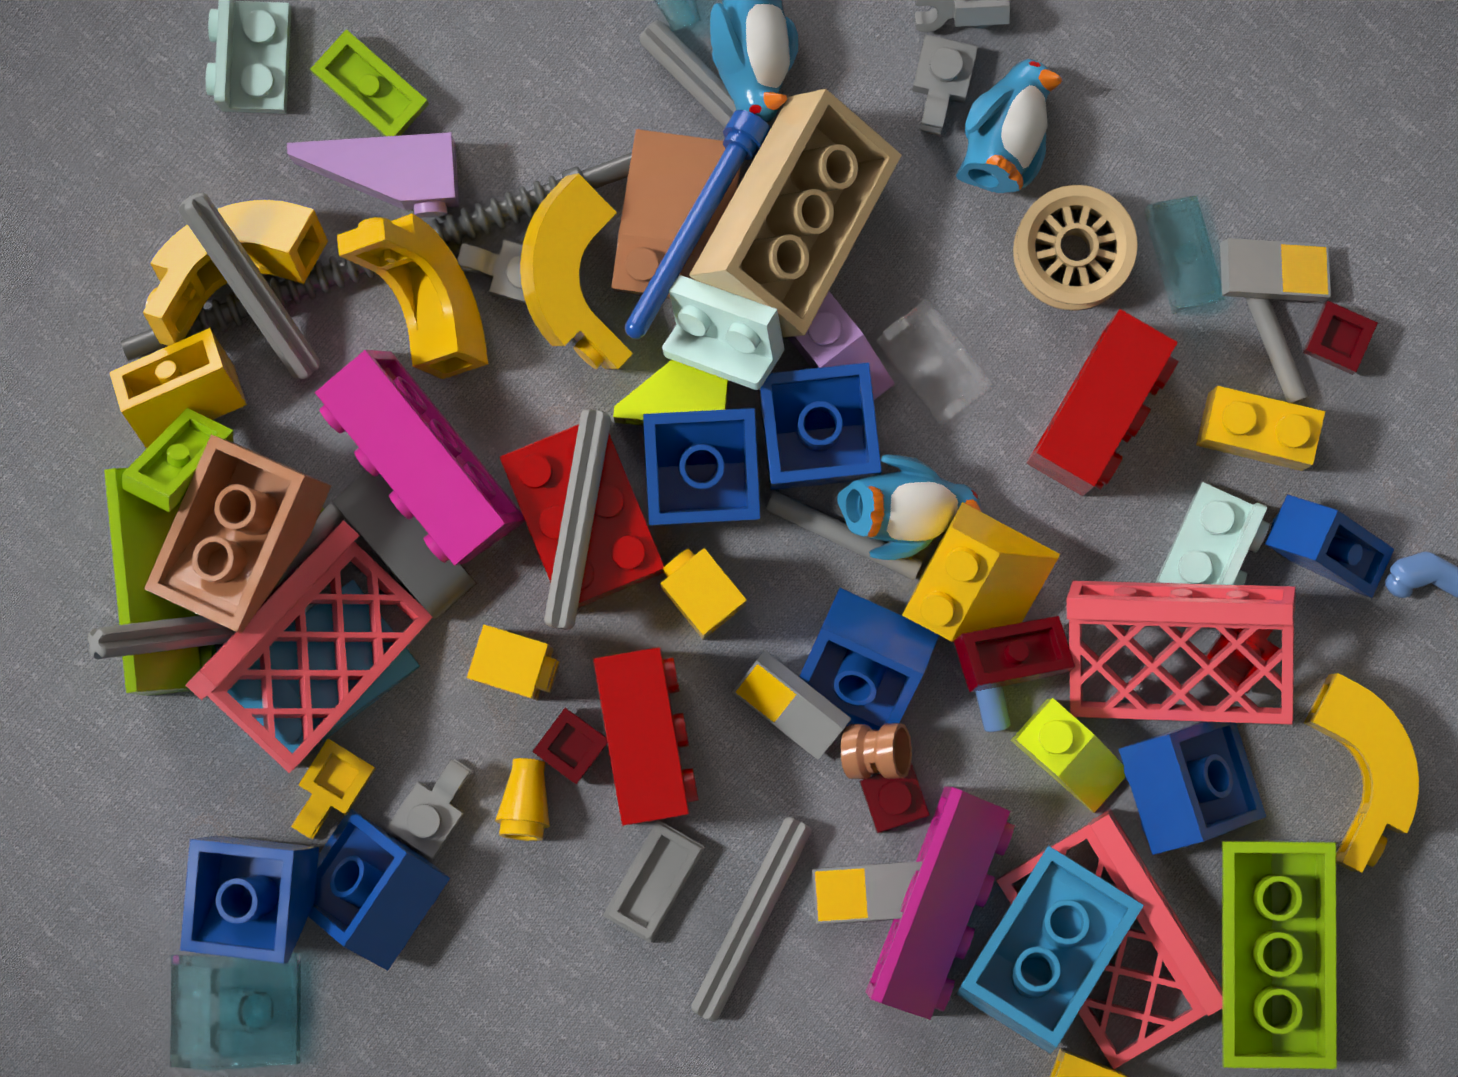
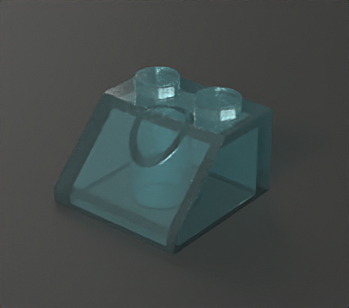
(234, 1012)

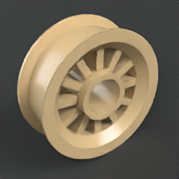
(1109, 213)

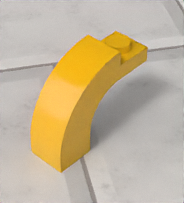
(275, 234)
(551, 267)
(430, 288)
(1385, 761)

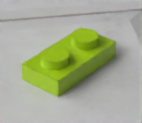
(369, 86)
(169, 463)

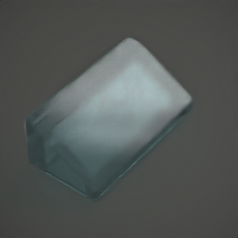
(1184, 253)

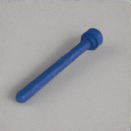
(742, 140)

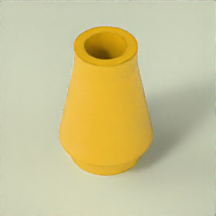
(524, 803)

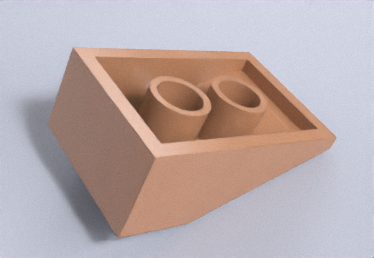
(660, 191)
(235, 533)

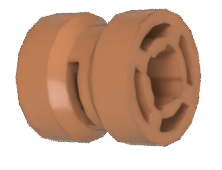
(876, 751)

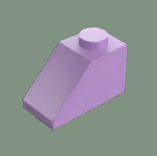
(838, 341)

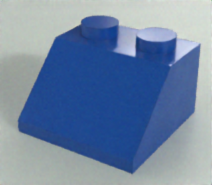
(820, 426)
(701, 466)
(868, 660)
(1191, 784)
(372, 890)
(247, 897)

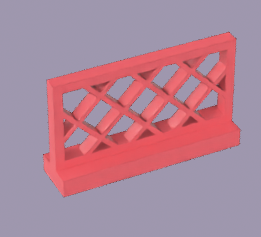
(1182, 606)
(269, 625)
(1160, 928)

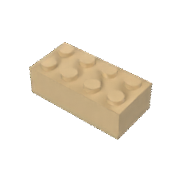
(798, 209)

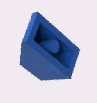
(1329, 545)

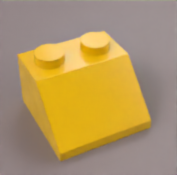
(979, 577)

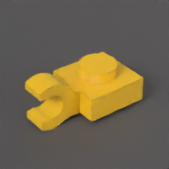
(334, 781)

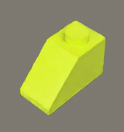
(673, 389)
(1070, 754)

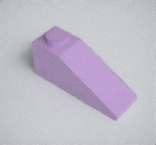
(401, 170)

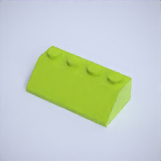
(136, 540)
(1279, 954)

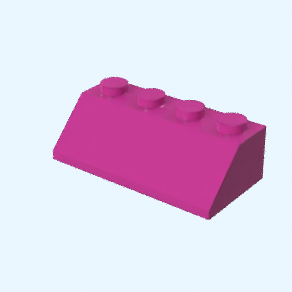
(418, 456)
(939, 903)

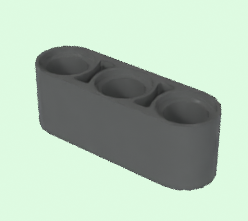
(402, 544)

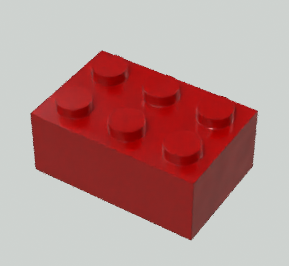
(1105, 404)
(620, 540)
(645, 735)

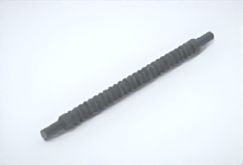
(339, 271)

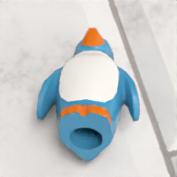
(753, 52)
(1009, 130)
(903, 507)

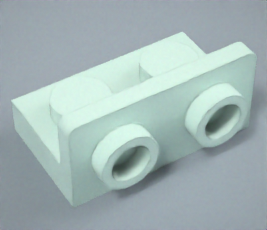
(250, 56)
(723, 333)
(1214, 539)

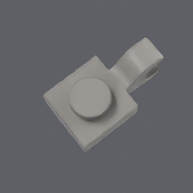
(969, 13)
(943, 75)
(502, 268)
(428, 813)

